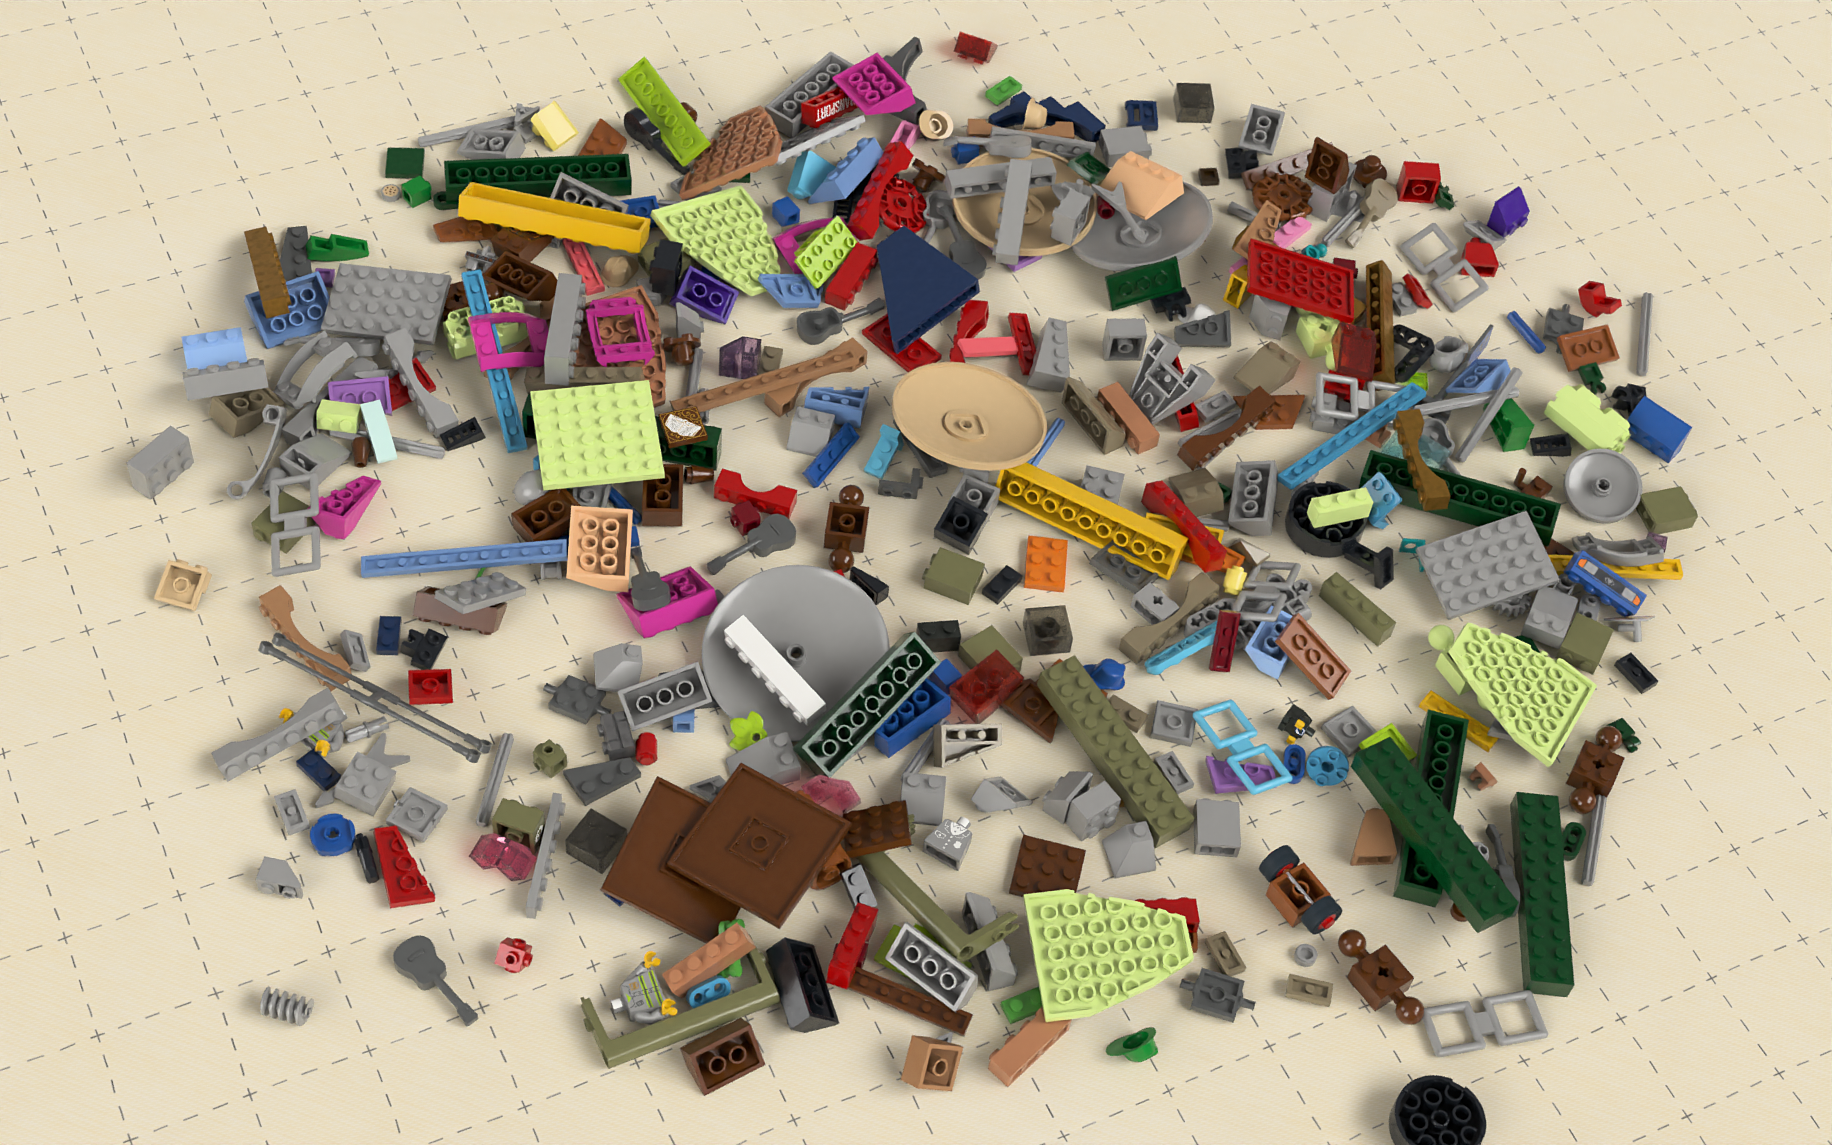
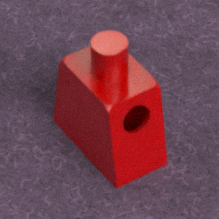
(1481, 258)

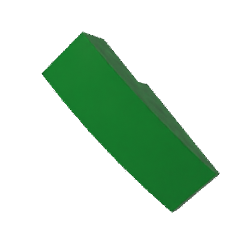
(336, 248)

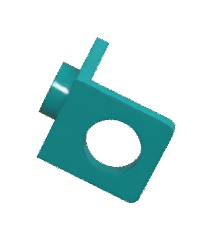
(1418, 542)

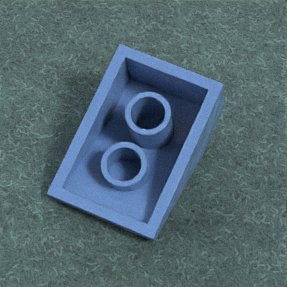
(1481, 376)

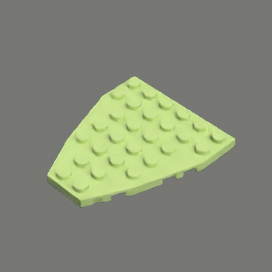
(724, 236)
(1523, 689)
(1100, 950)

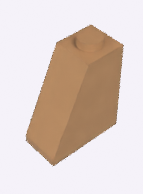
(1375, 840)

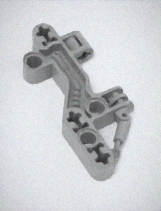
(1294, 604)

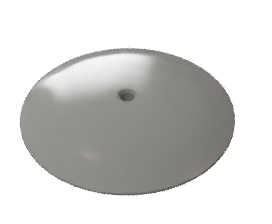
(801, 613)

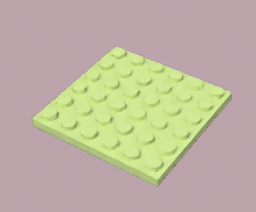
(596, 435)

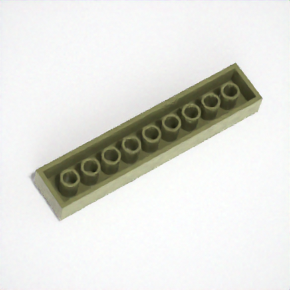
(1115, 750)

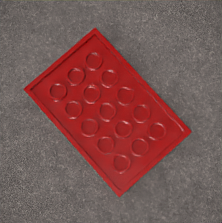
(1300, 281)

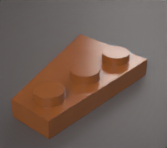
(464, 230)

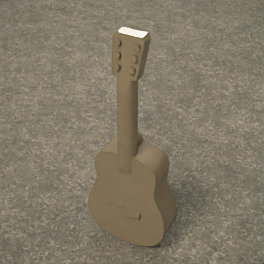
(1377, 200)

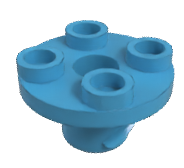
(1327, 765)

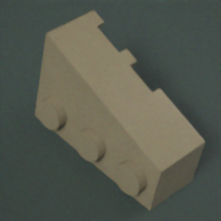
(961, 741)

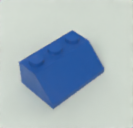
(1657, 429)

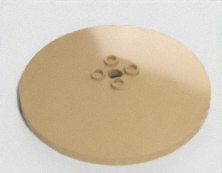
(980, 212)
(999, 416)

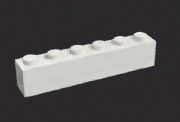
(775, 670)

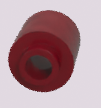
(1104, 208)

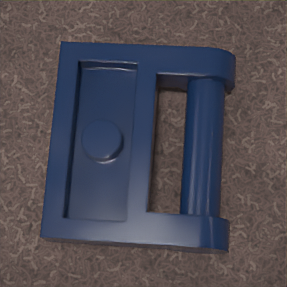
(1147, 114)

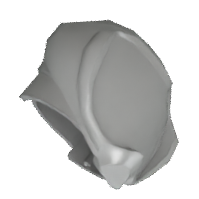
(1448, 354)
(529, 487)

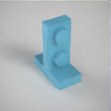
(885, 450)

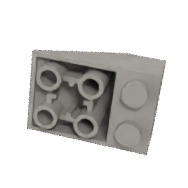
(313, 455)

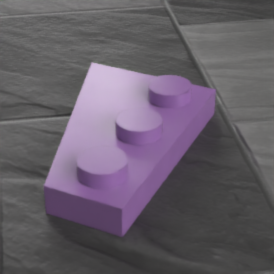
(362, 391)
(1225, 779)

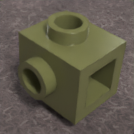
(549, 758)

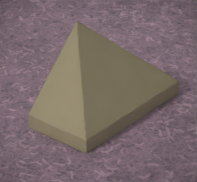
(1252, 553)

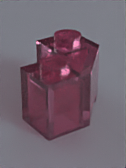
(842, 792)
(504, 854)

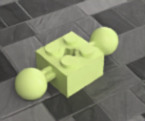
(1316, 334)
(1441, 638)

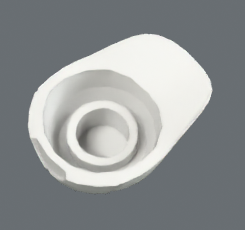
(1197, 313)

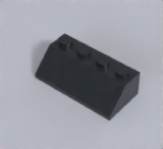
(801, 986)

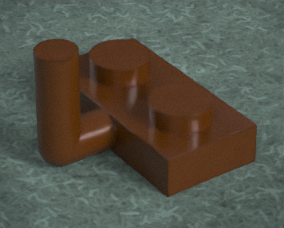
(1537, 487)

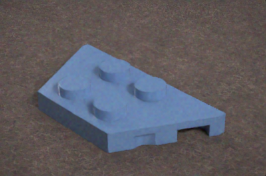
(792, 290)

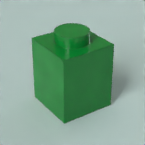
(416, 191)

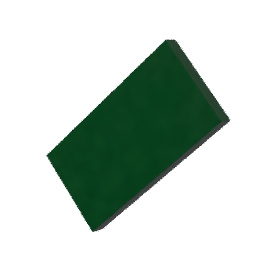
(1143, 283)

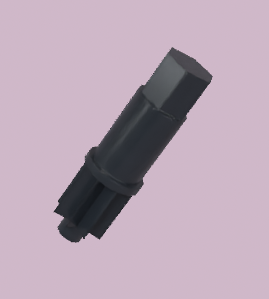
(367, 861)

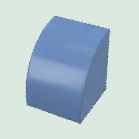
(684, 722)

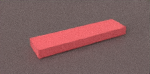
(584, 266)
(989, 346)

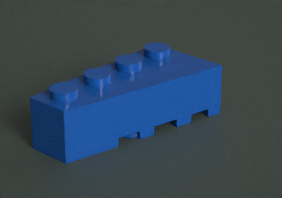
(912, 718)

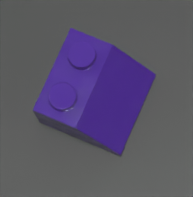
(1509, 213)

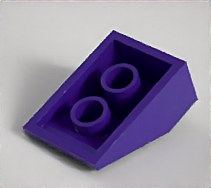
(705, 295)

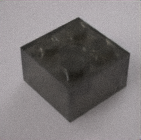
(1193, 103)
(1047, 630)
(596, 841)

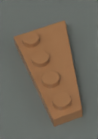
(1261, 228)

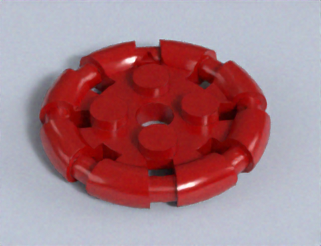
(912, 211)

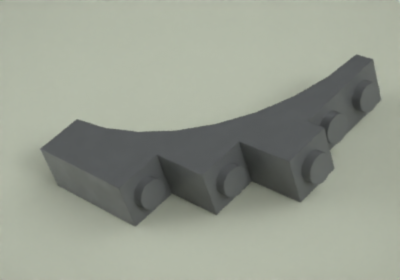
(901, 63)

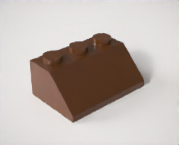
(723, 1056)

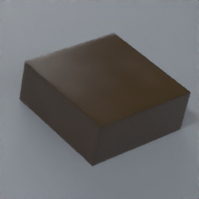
(1208, 176)

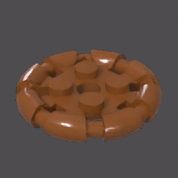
(1295, 190)

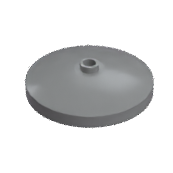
(1602, 486)

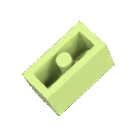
(338, 416)

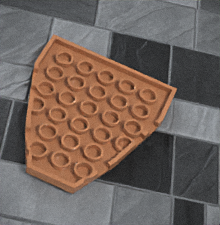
(743, 147)
(621, 330)

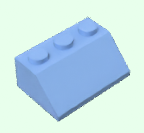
(214, 348)
(1263, 649)

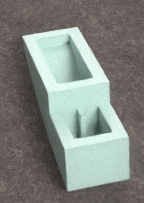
(378, 431)

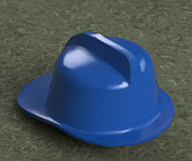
(1107, 674)

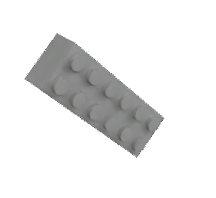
(817, 80)
(564, 329)

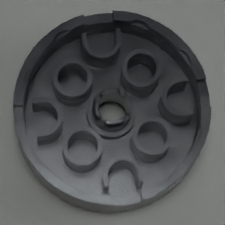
(1326, 540)
(1436, 1113)

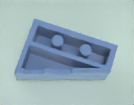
(845, 404)

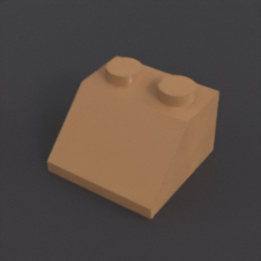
(931, 1063)

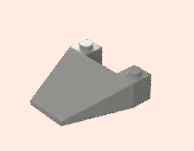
(1161, 387)

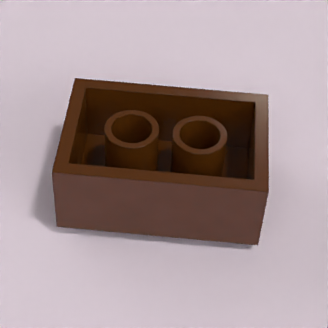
(664, 498)

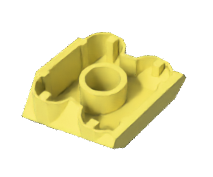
(553, 126)

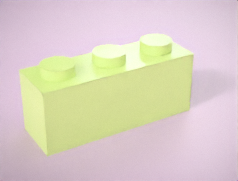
(1339, 507)

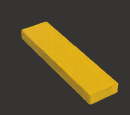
(1476, 731)

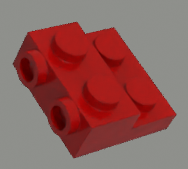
(430, 686)

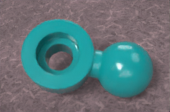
(1317, 251)

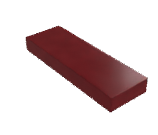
(1224, 641)

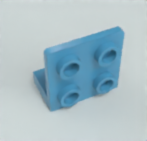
(1384, 499)

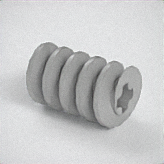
(285, 1008)

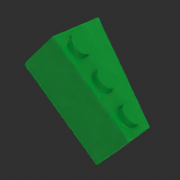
(1511, 426)

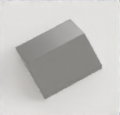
(1486, 234)

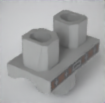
(481, 258)

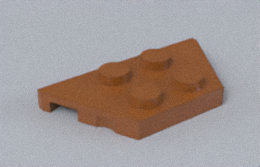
(604, 141)
(1284, 413)

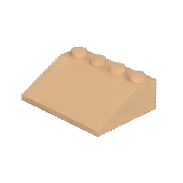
(1145, 184)
(600, 547)

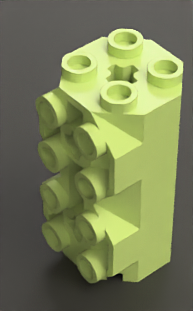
(459, 334)
(1580, 416)

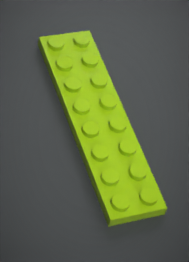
(664, 111)

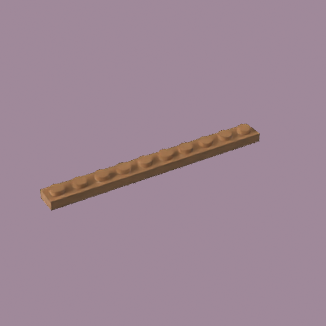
(769, 381)

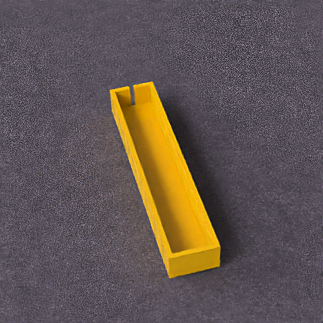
(554, 217)

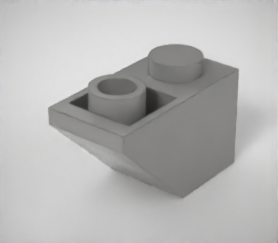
(278, 878)

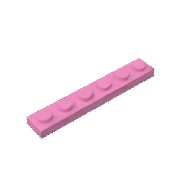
(1283, 237)

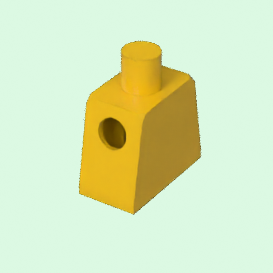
(1237, 282)

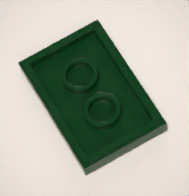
(1089, 168)

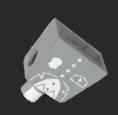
(949, 842)

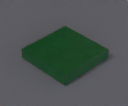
(404, 162)

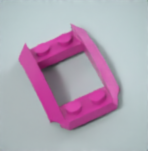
(787, 244)
(486, 347)
(619, 352)

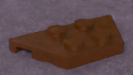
(1032, 709)

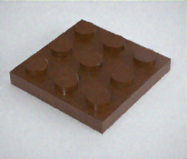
(877, 829)
(1046, 867)

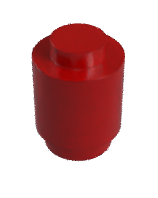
(646, 749)

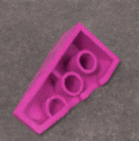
(344, 508)

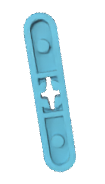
(1181, 650)

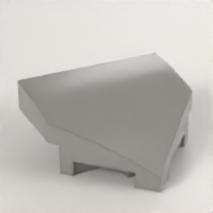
(523, 122)

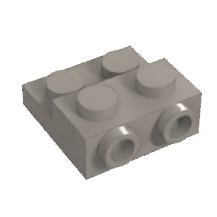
(1330, 424)

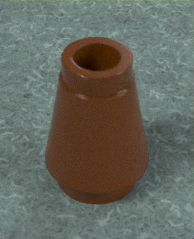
(361, 449)
(697, 474)

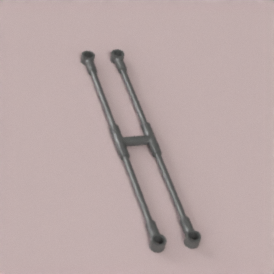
(372, 701)

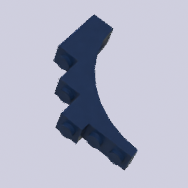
(1084, 122)

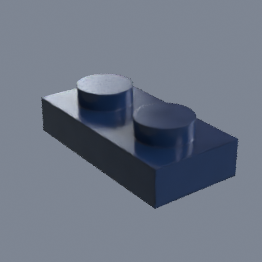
(389, 635)
(318, 770)

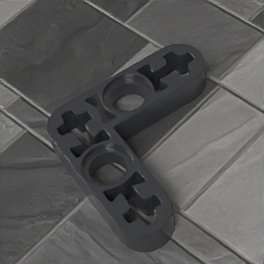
(1405, 369)

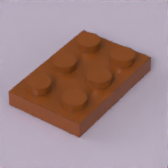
(1588, 347)

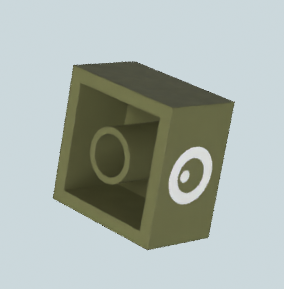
(519, 823)

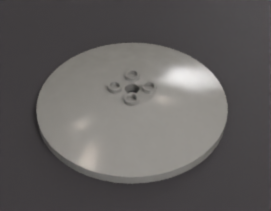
(1169, 233)

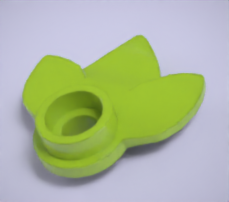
(745, 730)

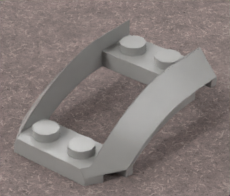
(334, 357)
(1621, 553)

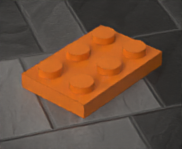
(1046, 564)

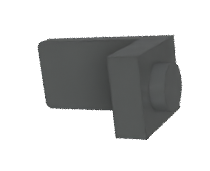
(902, 489)

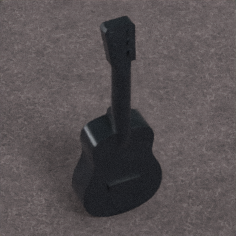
(645, 132)

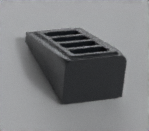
(849, 208)
(467, 426)
(1557, 440)
(872, 586)

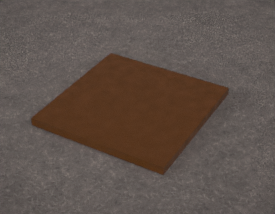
(759, 845)
(642, 873)

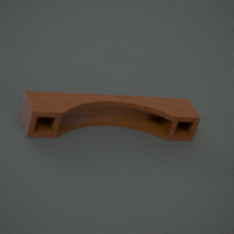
(1200, 448)

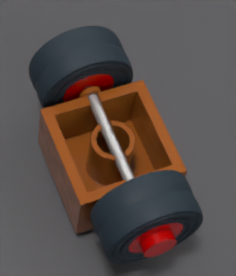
(1298, 891)

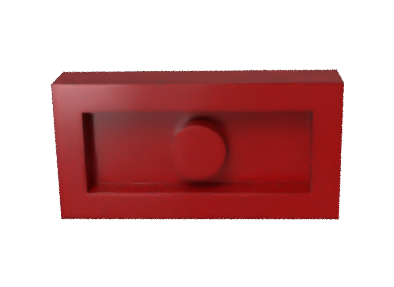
(1413, 286)

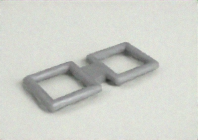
(1444, 267)
(1359, 400)
(294, 524)
(1266, 591)
(1484, 1023)

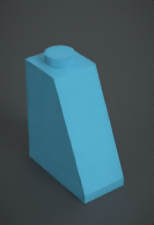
(808, 174)

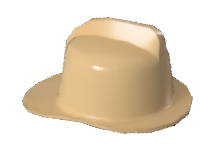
(1035, 116)
(935, 124)
(619, 270)

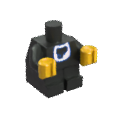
(1296, 723)

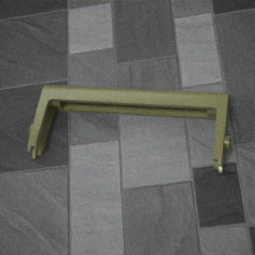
(929, 914)
(687, 1023)

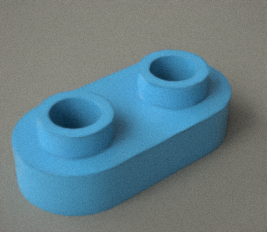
(707, 991)

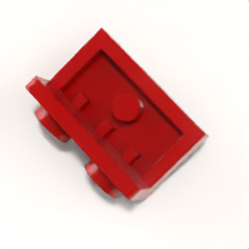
(1340, 389)

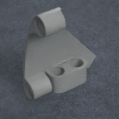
(273, 416)

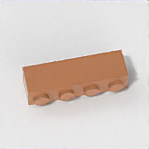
(1138, 429)
(709, 960)
(1026, 1047)

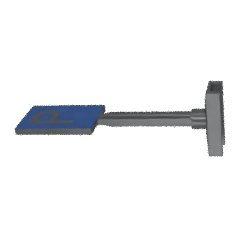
(1472, 355)

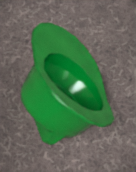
(1136, 1046)

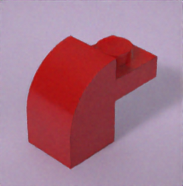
(1595, 301)

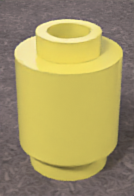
(1234, 580)

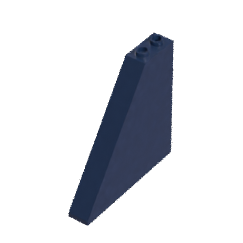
(919, 286)

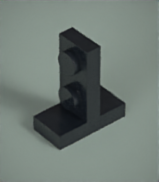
(1379, 563)

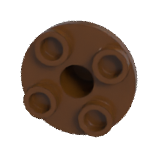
(1369, 170)
(925, 175)
(682, 348)

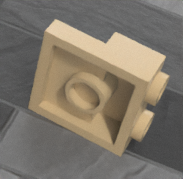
(182, 584)

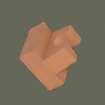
(1379, 437)
(1484, 774)

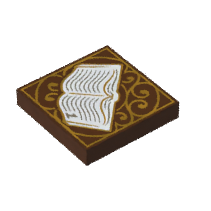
(682, 427)

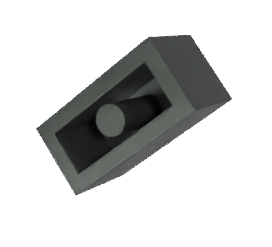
(940, 635)

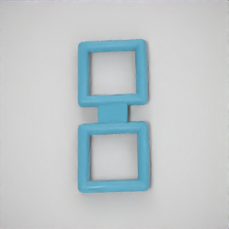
(1242, 747)

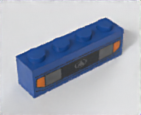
(1604, 583)

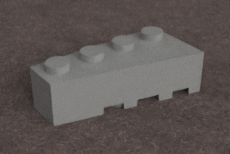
(1051, 357)

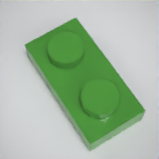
(1003, 90)
(1022, 1005)

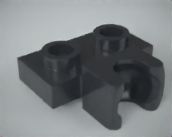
(1240, 161)
(1172, 304)
(1628, 397)
(423, 648)

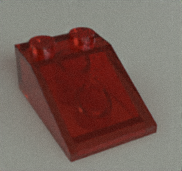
(1354, 351)
(985, 687)

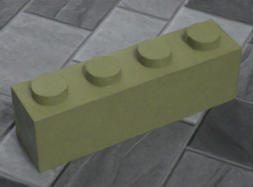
(1357, 609)

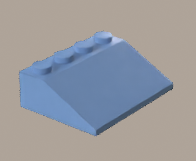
(849, 172)
(306, 313)

